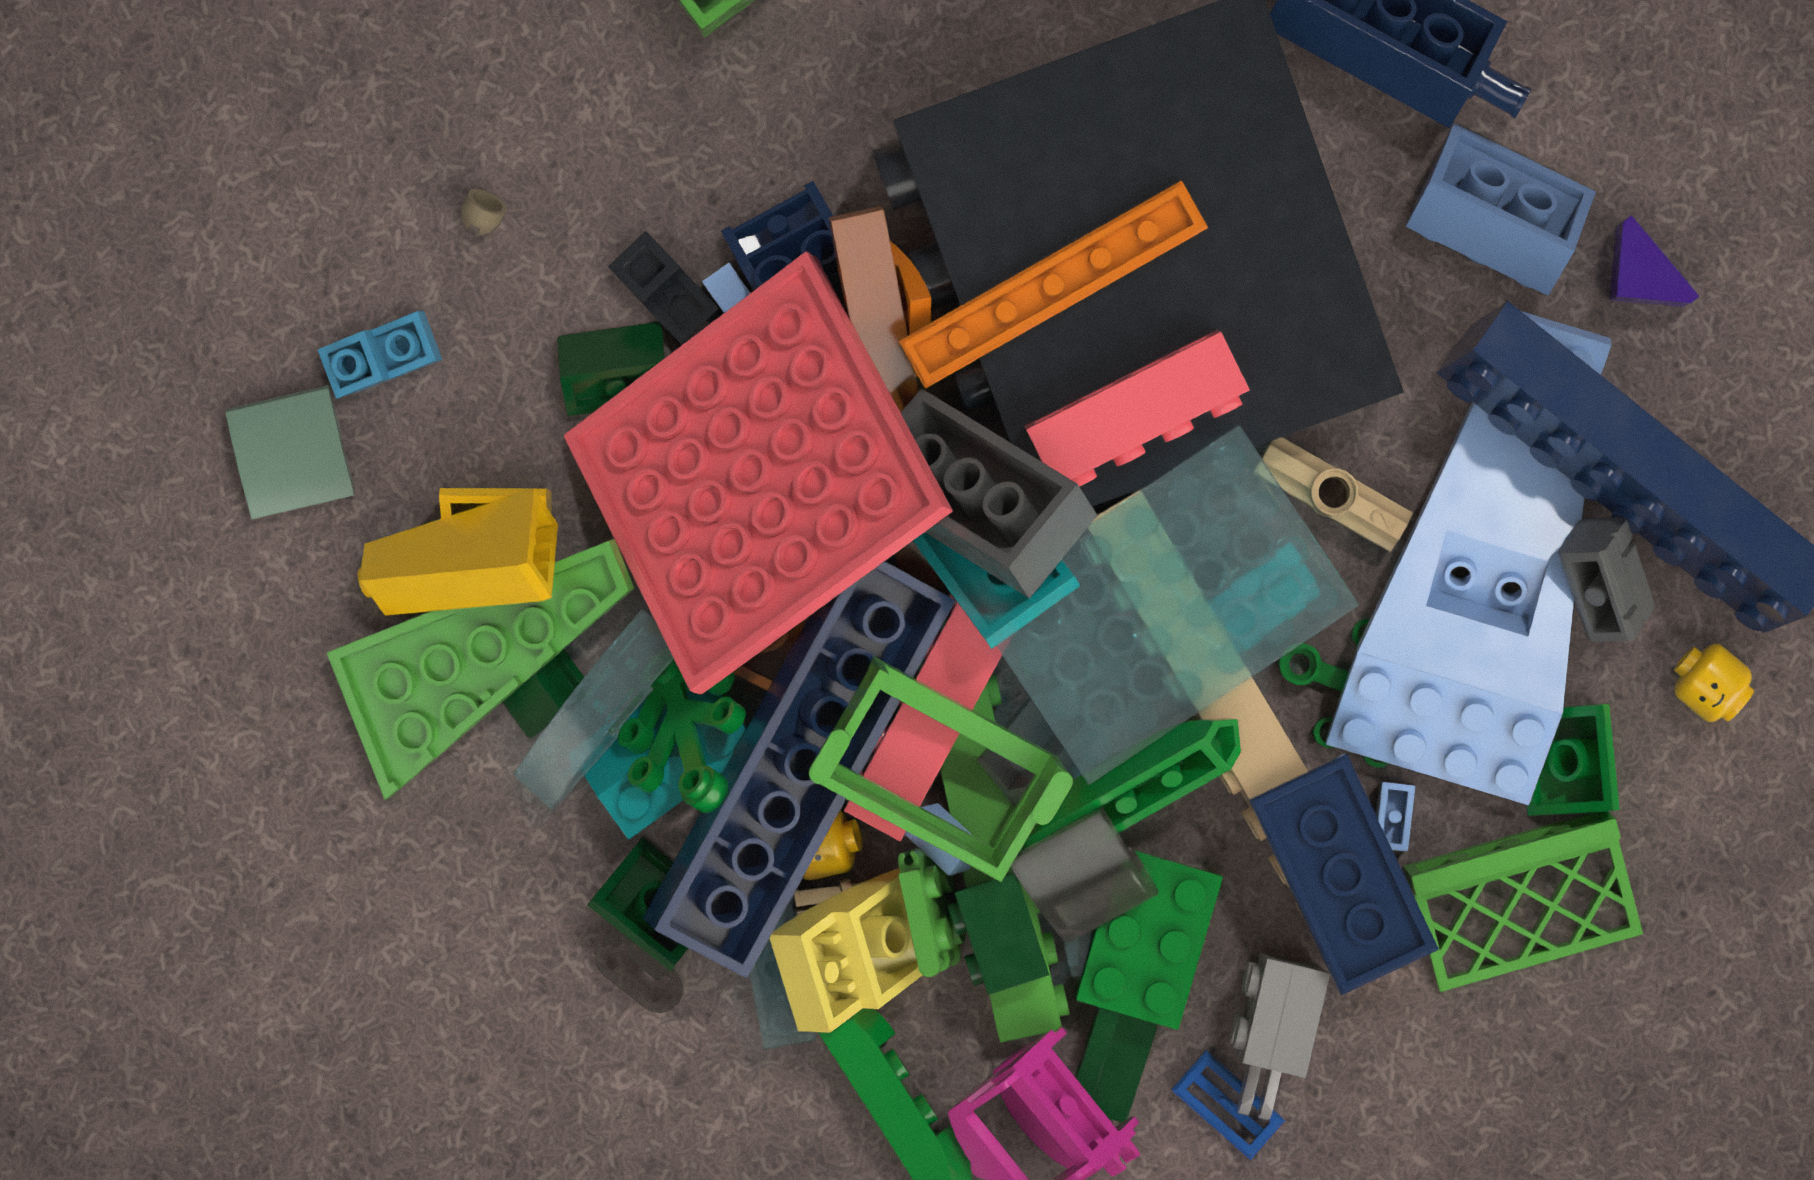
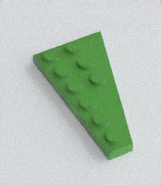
(447, 669)

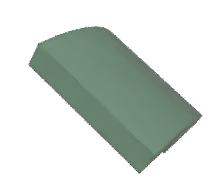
(290, 452)

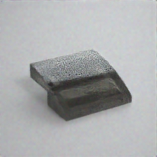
(1083, 876)

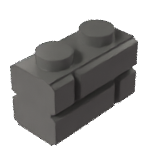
(1606, 579)

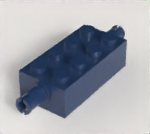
(1410, 49)

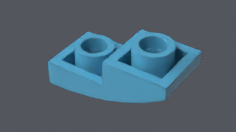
(379, 354)

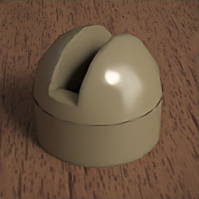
(482, 211)

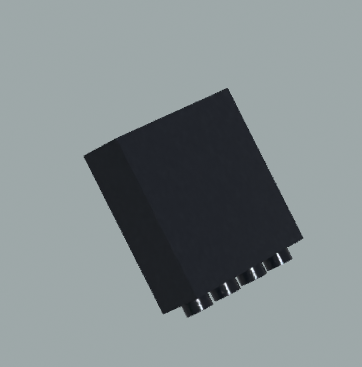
(1096, 134)

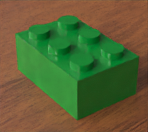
(1150, 953)

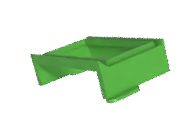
(1036, 805)

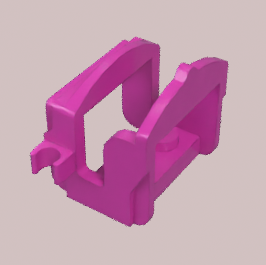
(1050, 1111)

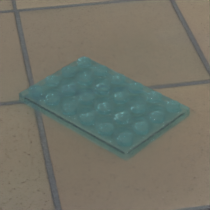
(1175, 605)

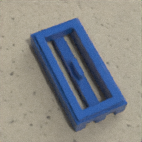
(1194, 1074)

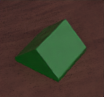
(1579, 765)

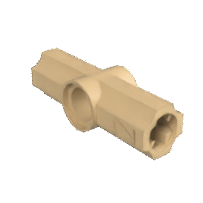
(1362, 511)

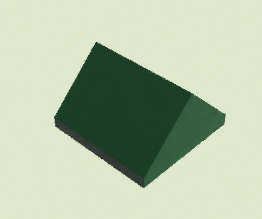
(627, 897)

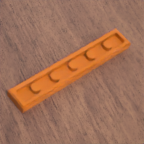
(1053, 284)

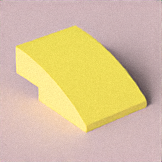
(846, 954)

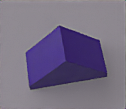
(1644, 272)

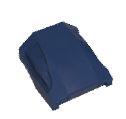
(782, 235)

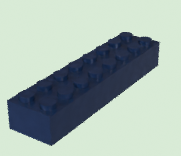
(1633, 468)
(761, 839)

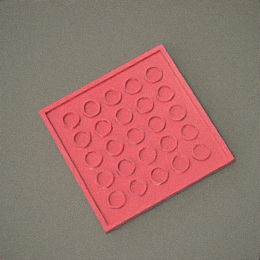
(756, 473)

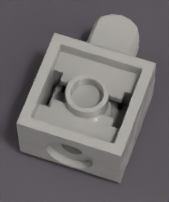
(1277, 1025)

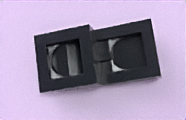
(664, 288)

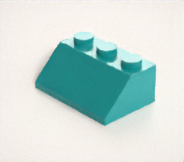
(632, 807)

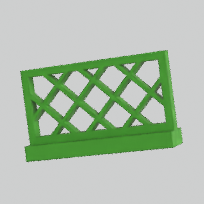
(1515, 855)

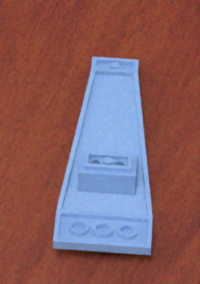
(1456, 667)

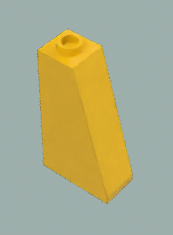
(466, 559)

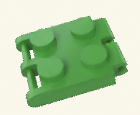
(926, 901)

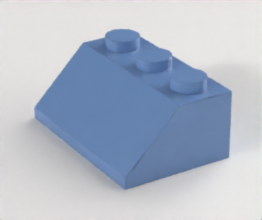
(1501, 209)

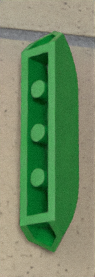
(1152, 777)
(881, 1087)

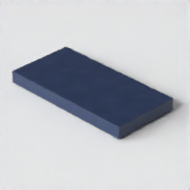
(1343, 874)

